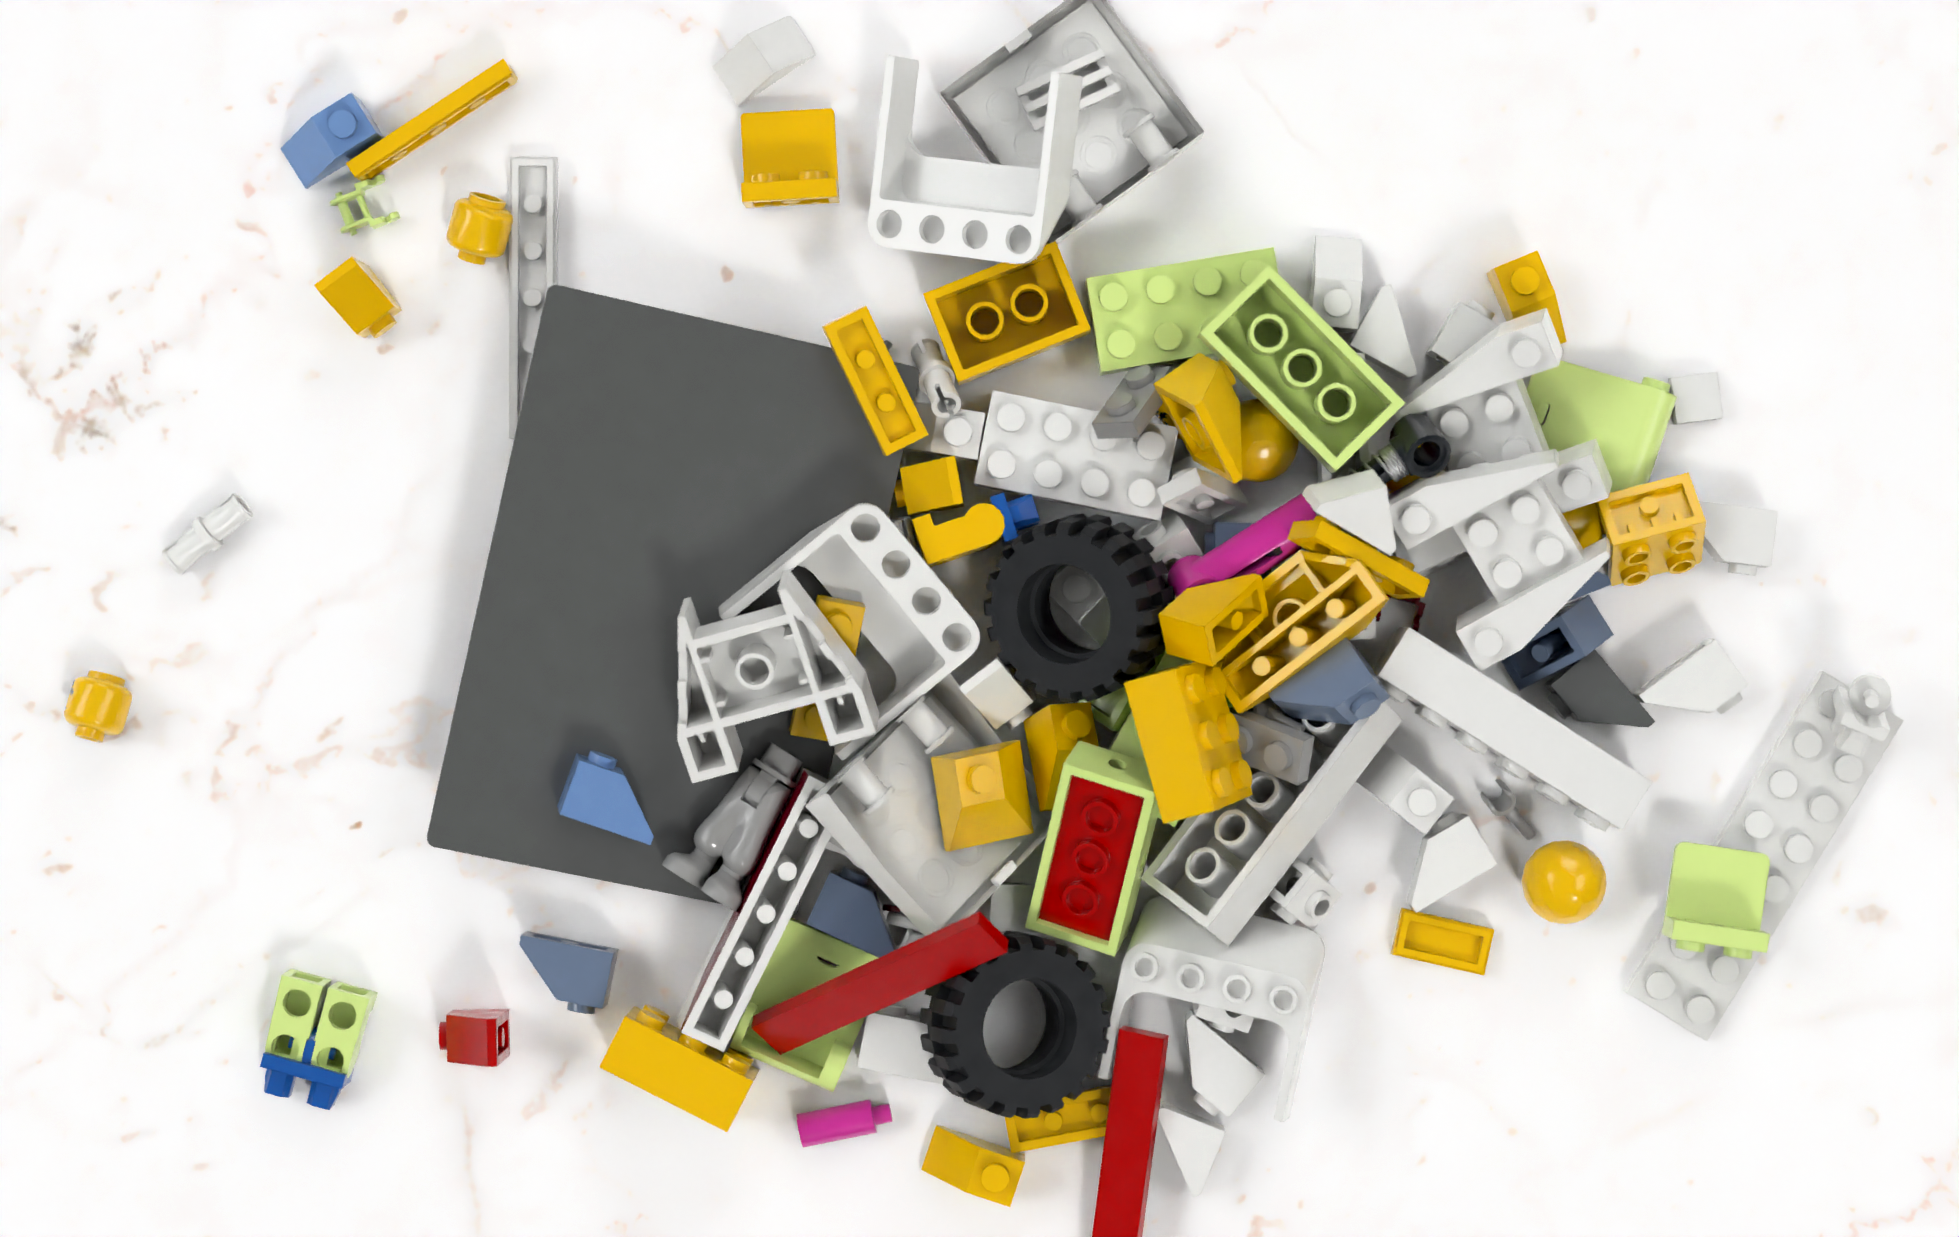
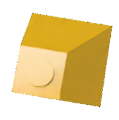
(1206, 413)
(982, 795)

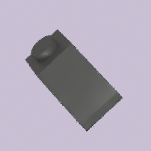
(1595, 694)

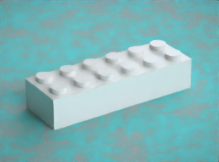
(1512, 729)
(1233, 857)

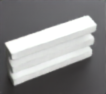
(1103, 73)

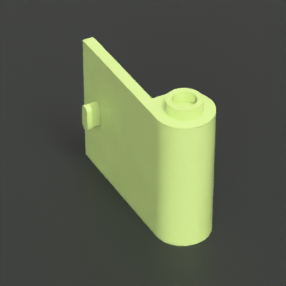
(1619, 413)
(790, 972)

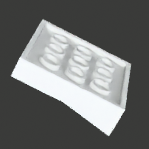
(1116, 139)
(889, 817)

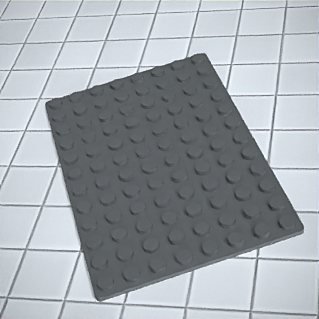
(639, 474)

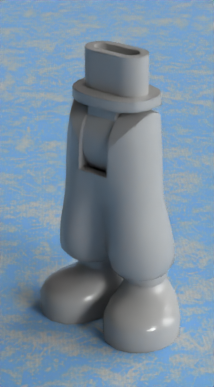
(738, 828)

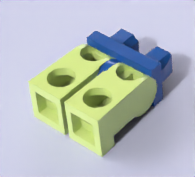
(311, 1052)

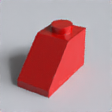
(476, 1036)

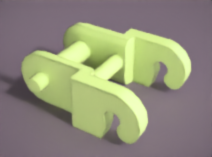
(350, 224)

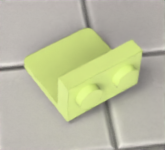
(1717, 899)

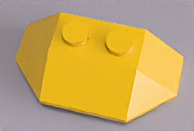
(1311, 608)

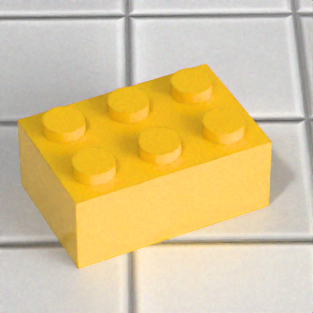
(1007, 314)
(1189, 740)
(679, 1068)

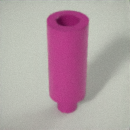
(841, 1122)

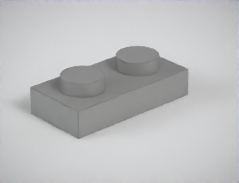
(1131, 404)
(1274, 747)

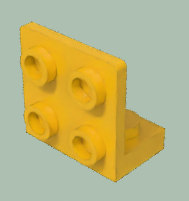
(789, 158)
(1653, 529)

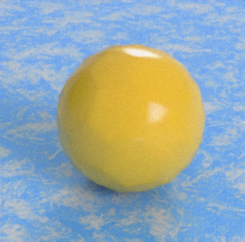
(1265, 443)
(1564, 882)

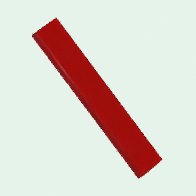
(880, 983)
(1130, 1133)

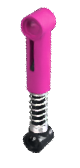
(1266, 540)

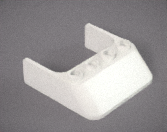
(963, 204)
(907, 606)
(1263, 974)

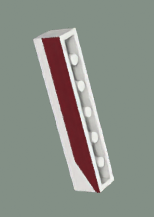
(757, 926)

